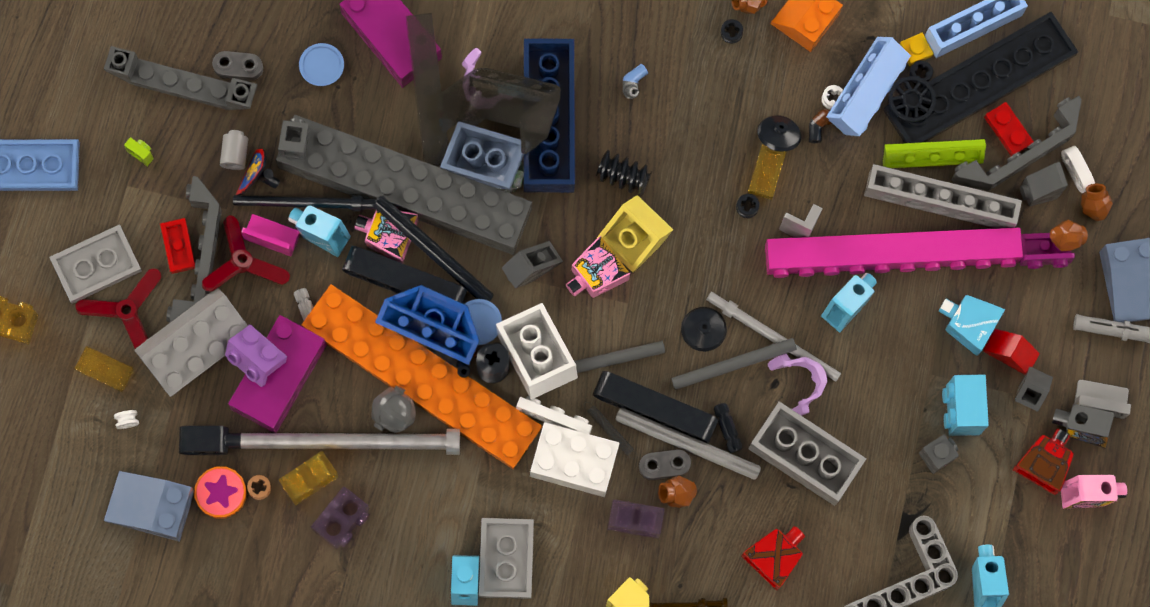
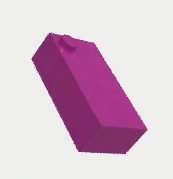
(385, 32)
(272, 402)

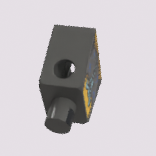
(1095, 427)

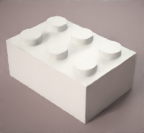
(537, 351)
(574, 459)

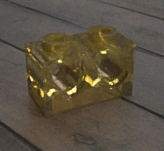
(10, 313)
(308, 478)

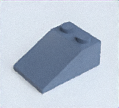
(483, 156)
(1128, 279)
(150, 505)

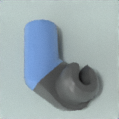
(630, 81)

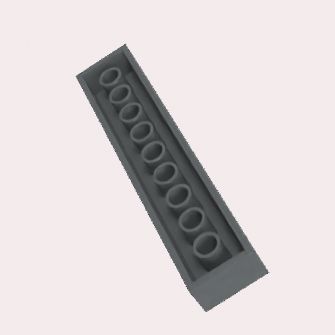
(411, 186)

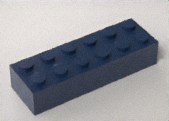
(552, 162)

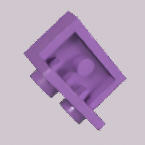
(254, 355)

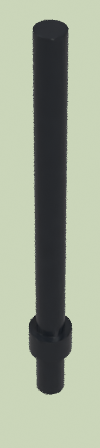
(356, 203)

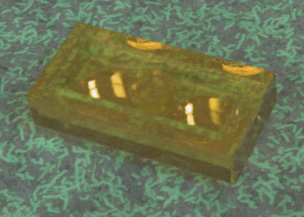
(766, 172)
(104, 369)

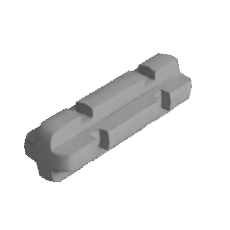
(305, 305)

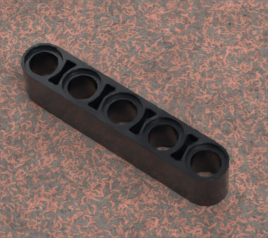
(396, 275)
(655, 406)

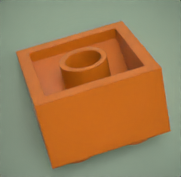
(807, 20)

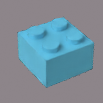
(966, 405)

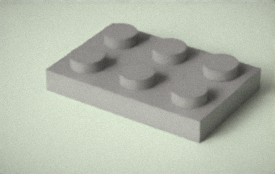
(95, 264)
(506, 558)

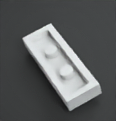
(552, 415)

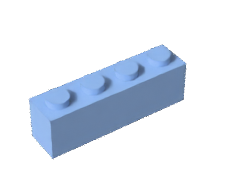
(972, 24)
(868, 86)

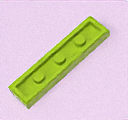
(933, 153)

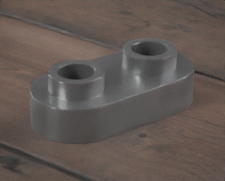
(236, 66)
(665, 464)

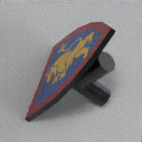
(256, 172)

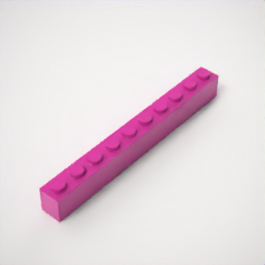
(893, 251)

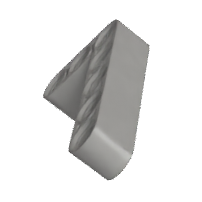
(929, 577)

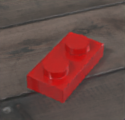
(1008, 129)
(178, 245)

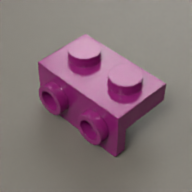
(1041, 251)

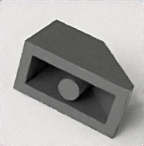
(1044, 185)
(531, 264)

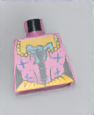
(384, 236)
(597, 270)
(1091, 491)

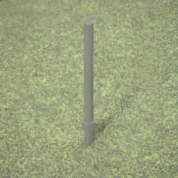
(731, 309)

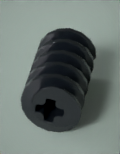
(623, 173)
(486, 356)

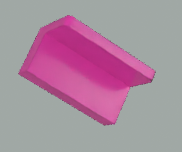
(271, 235)

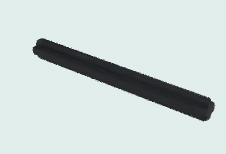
(432, 249)

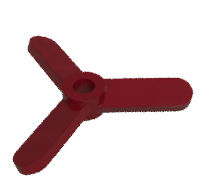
(234, 266)
(115, 309)

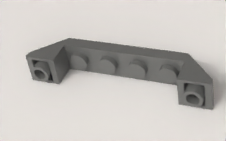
(179, 83)
(974, 176)
(200, 198)

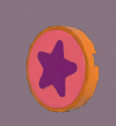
(220, 492)

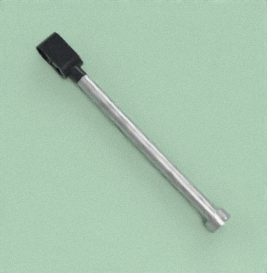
(217, 441)

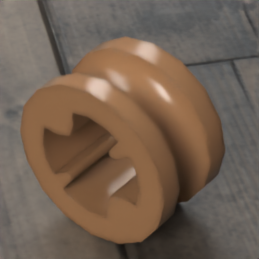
(255, 480)

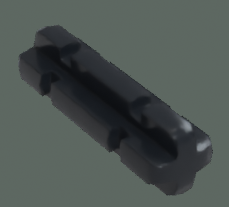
(728, 428)

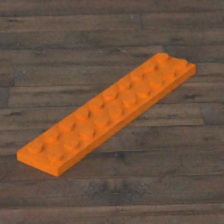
(424, 376)

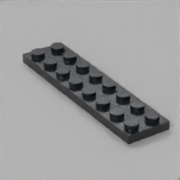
(988, 78)

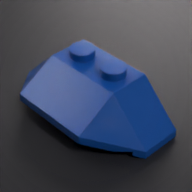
(432, 321)

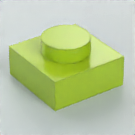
(139, 150)

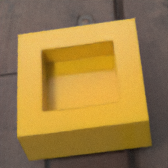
(917, 47)

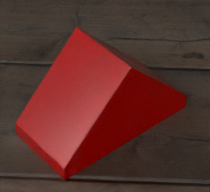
(1011, 350)

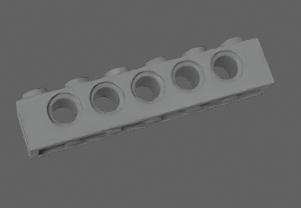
(942, 198)

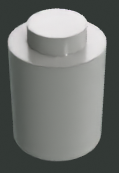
(234, 150)

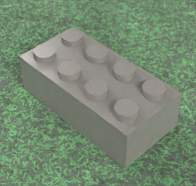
(191, 342)
(807, 453)

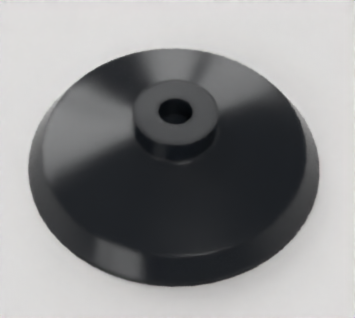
(779, 133)
(704, 329)

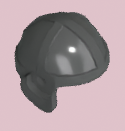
(393, 410)

